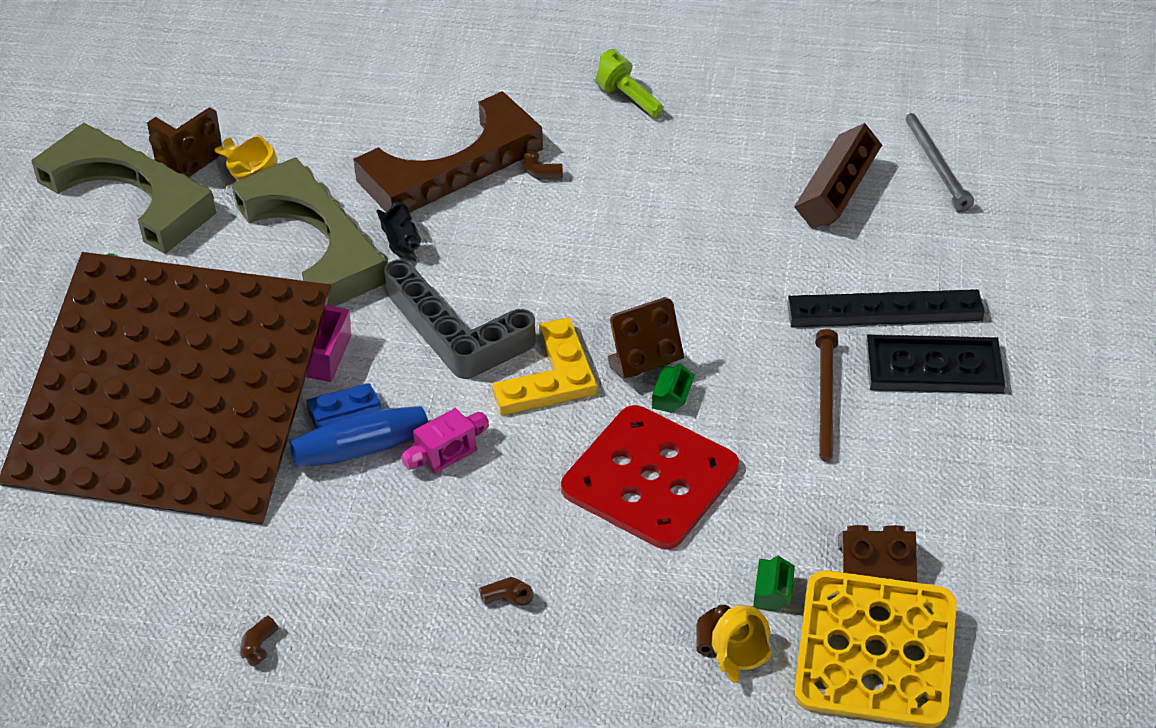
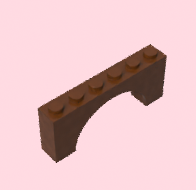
(504, 141)

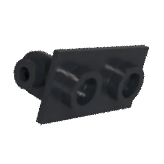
(400, 230)

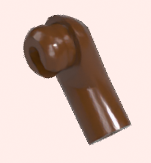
(540, 170)
(508, 589)
(705, 627)
(254, 638)

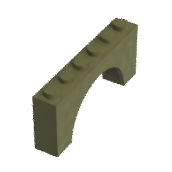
(91, 155)
(293, 193)

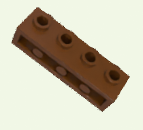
(838, 176)

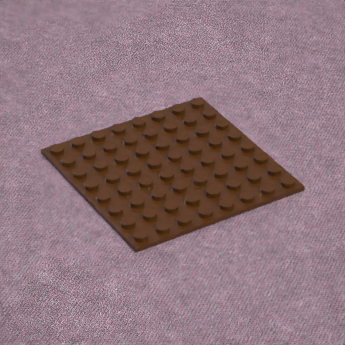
(168, 387)

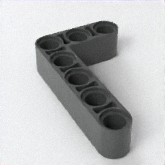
(461, 350)

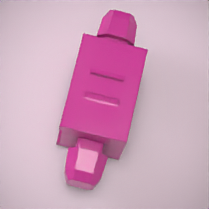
(445, 440)

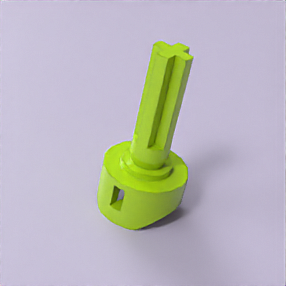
(615, 74)

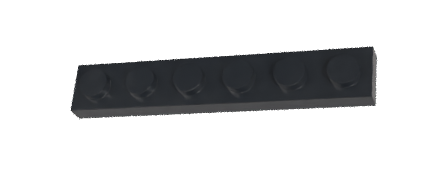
(885, 308)

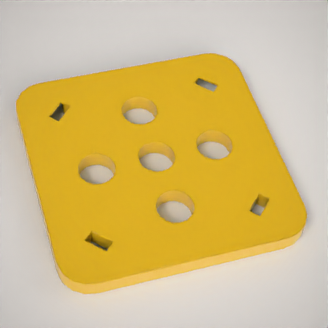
(843, 669)

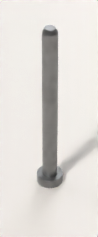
(961, 199)

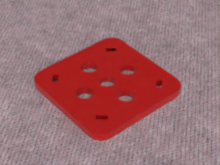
(659, 514)

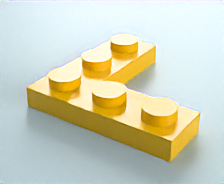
(567, 381)

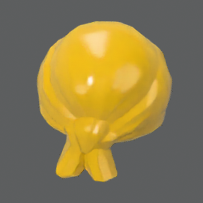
(249, 157)
(741, 640)

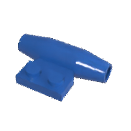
(352, 427)

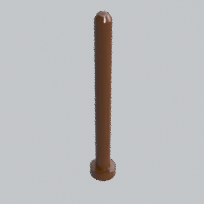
(826, 341)

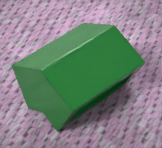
(672, 388)
(773, 584)

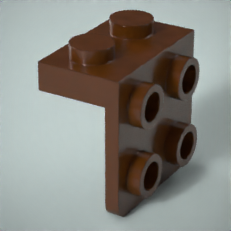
(189, 145)
(645, 338)
(879, 553)

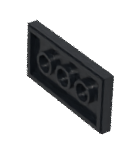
(934, 363)

